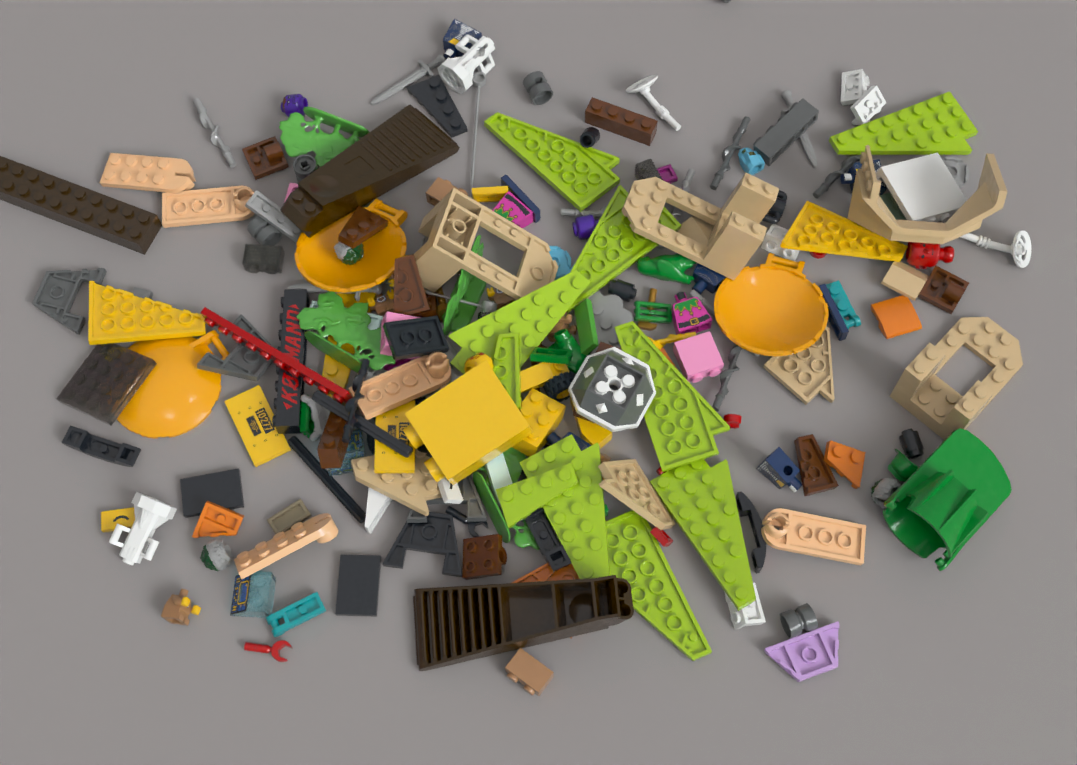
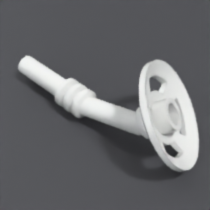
(644, 88)
(1015, 249)

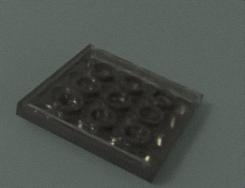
(106, 382)

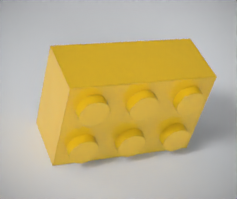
(543, 417)

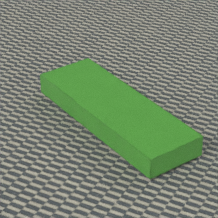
(586, 327)

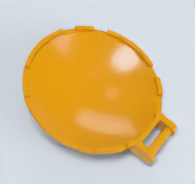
(322, 268)
(771, 308)
(175, 392)

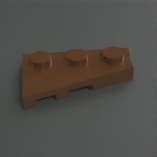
(361, 227)
(408, 287)
(814, 471)

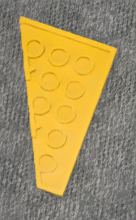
(830, 233)

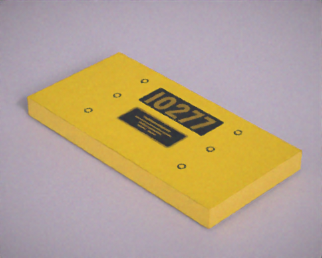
(254, 423)
(385, 458)

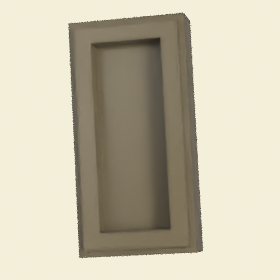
(289, 516)

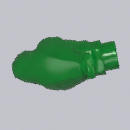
(667, 268)
(566, 341)

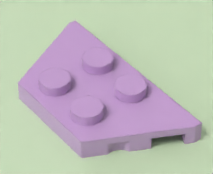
(808, 653)

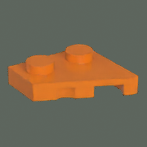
(845, 461)
(217, 521)

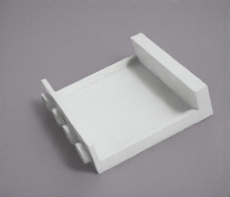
(923, 188)

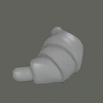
(318, 415)

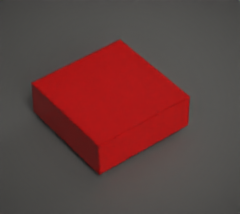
(661, 536)

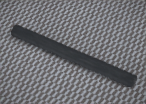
(363, 424)
(328, 480)

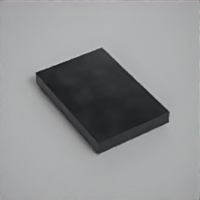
(415, 337)
(219, 488)
(358, 585)

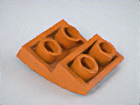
(896, 316)

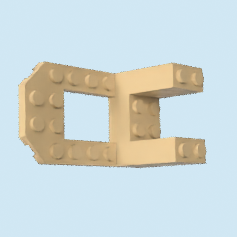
(735, 228)
(450, 235)
(934, 400)

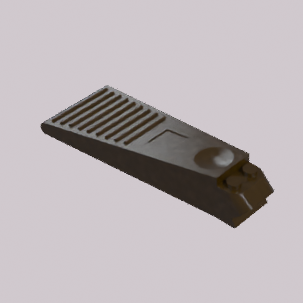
(368, 169)
(499, 618)

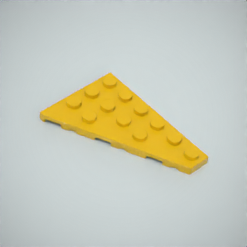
(122, 317)

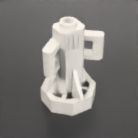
(459, 71)
(148, 517)

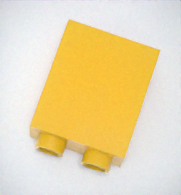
(466, 424)

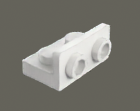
(853, 86)
(867, 106)
(773, 241)
(748, 615)

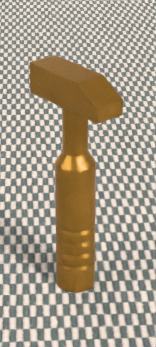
(647, 325)

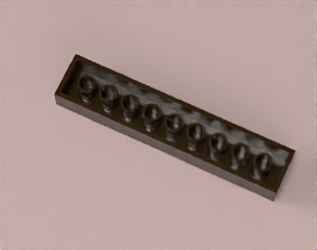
(77, 206)

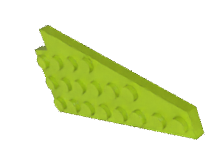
(920, 129)
(571, 169)
(614, 246)
(529, 316)
(678, 416)
(580, 511)
(708, 515)
(654, 589)

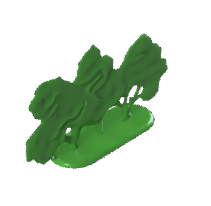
(325, 145)
(466, 288)
(345, 326)
(512, 460)

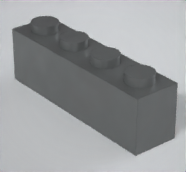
(786, 131)

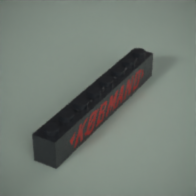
(293, 344)

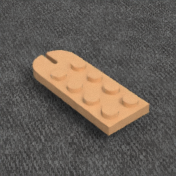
(147, 173)
(206, 206)
(403, 384)
(815, 535)
(283, 543)

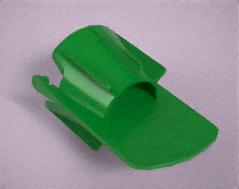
(948, 497)

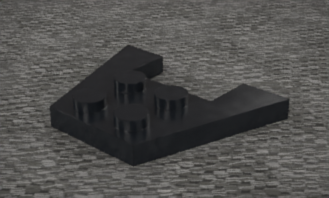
(433, 537)

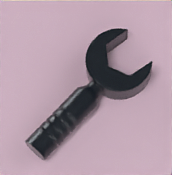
(463, 518)

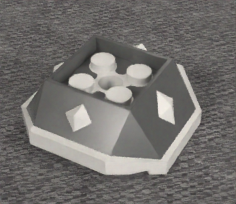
(607, 407)

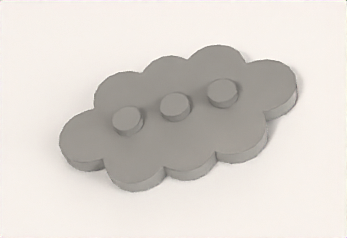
(608, 313)

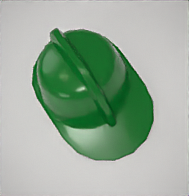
(902, 467)

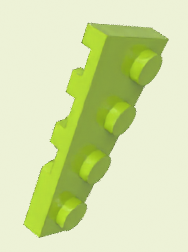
(507, 365)
(528, 495)

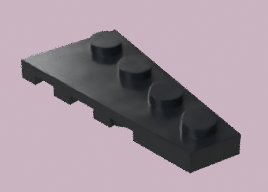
(439, 104)

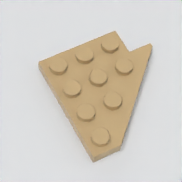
(806, 371)
(630, 485)
(405, 488)

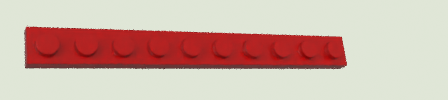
(279, 358)

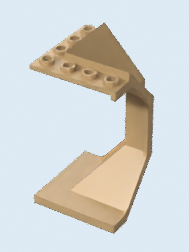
(872, 213)

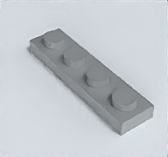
(271, 213)

